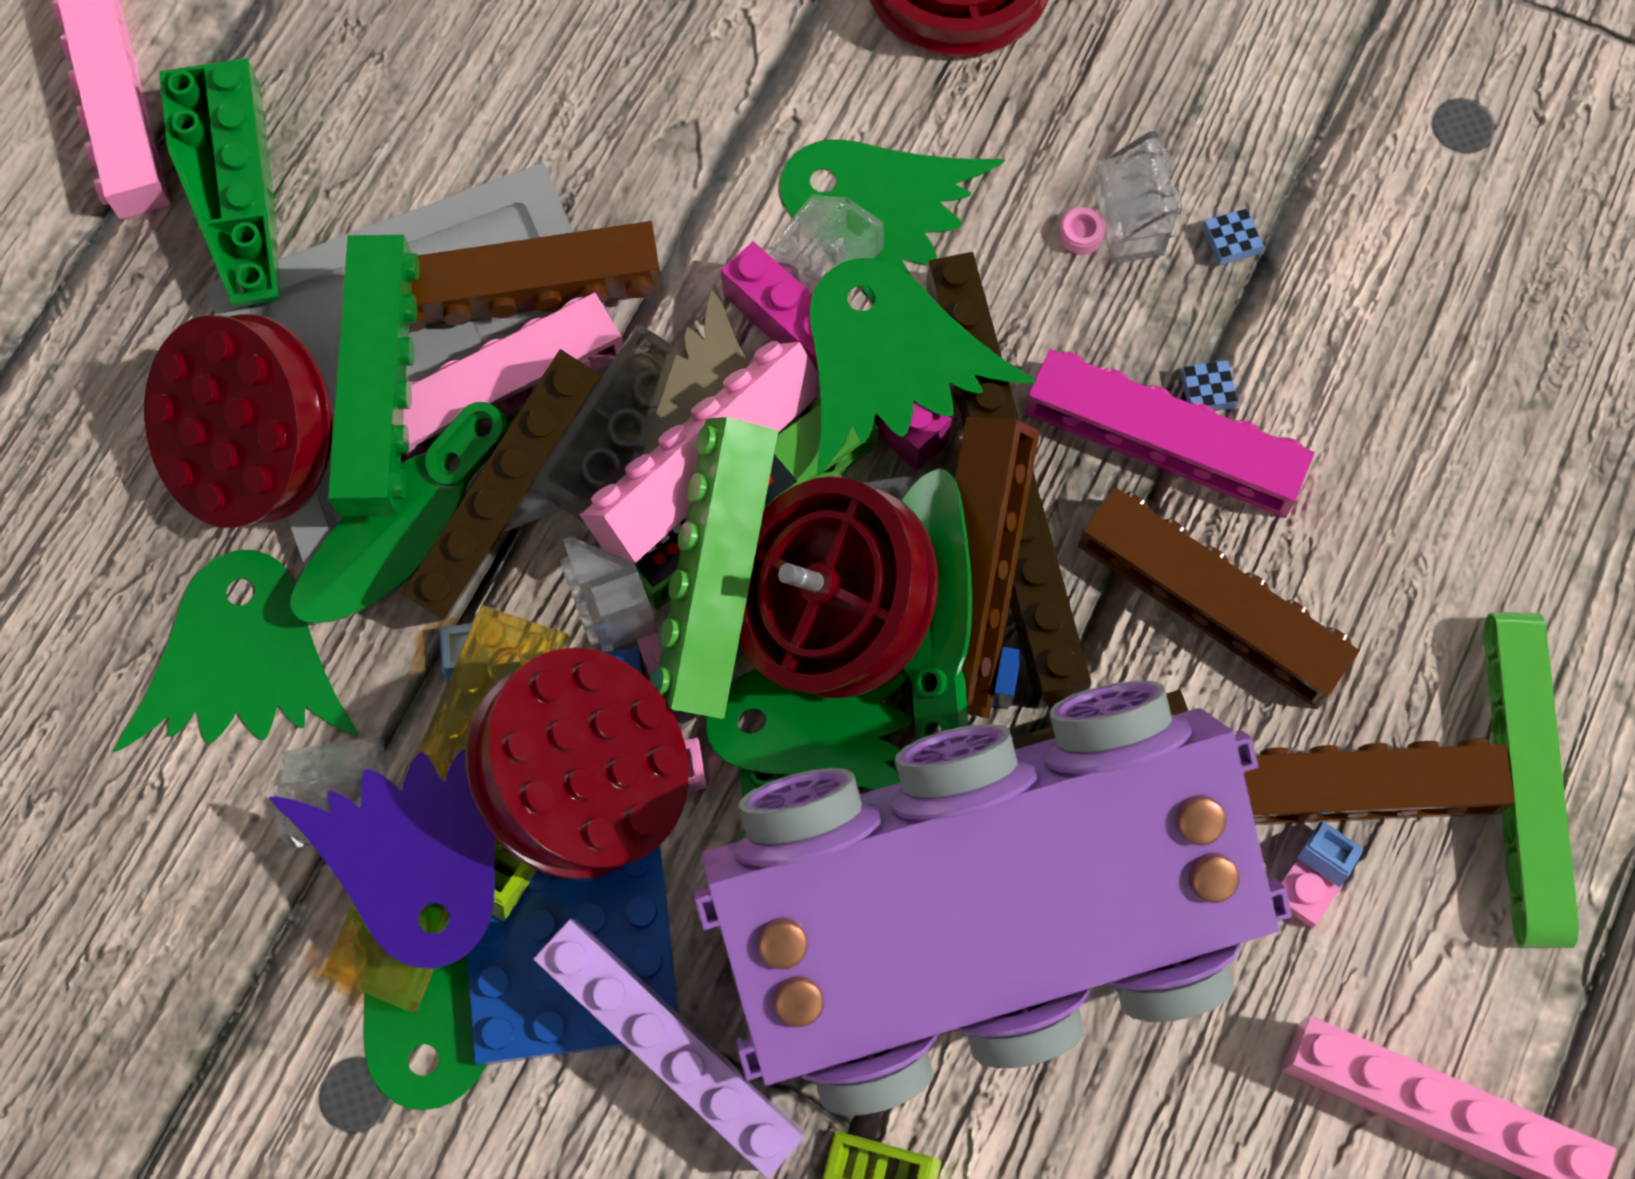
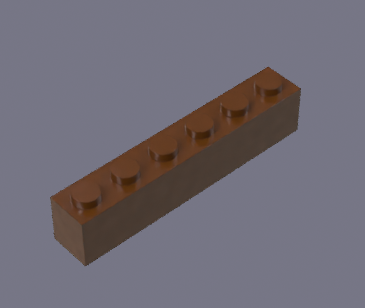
(536, 274)
(994, 492)
(1218, 597)
(1380, 782)

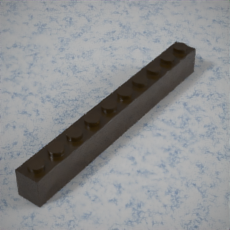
(1038, 589)

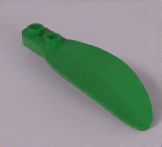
(377, 554)
(943, 651)

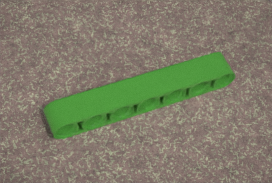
(1537, 823)

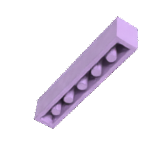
(670, 1047)

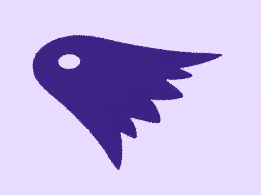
(406, 854)

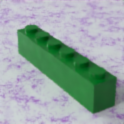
(373, 376)

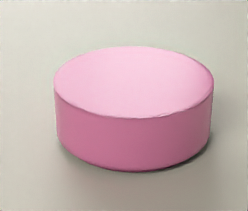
(1082, 230)

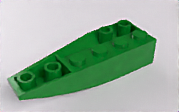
(224, 166)

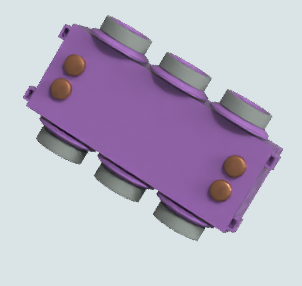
(990, 894)

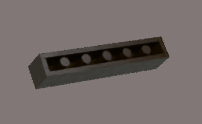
(501, 486)

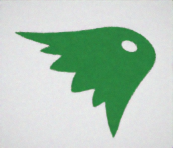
(890, 185)
(889, 354)
(237, 658)
(810, 731)
(441, 1022)

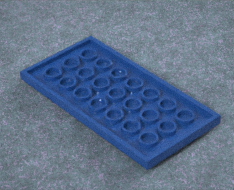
(518, 1004)

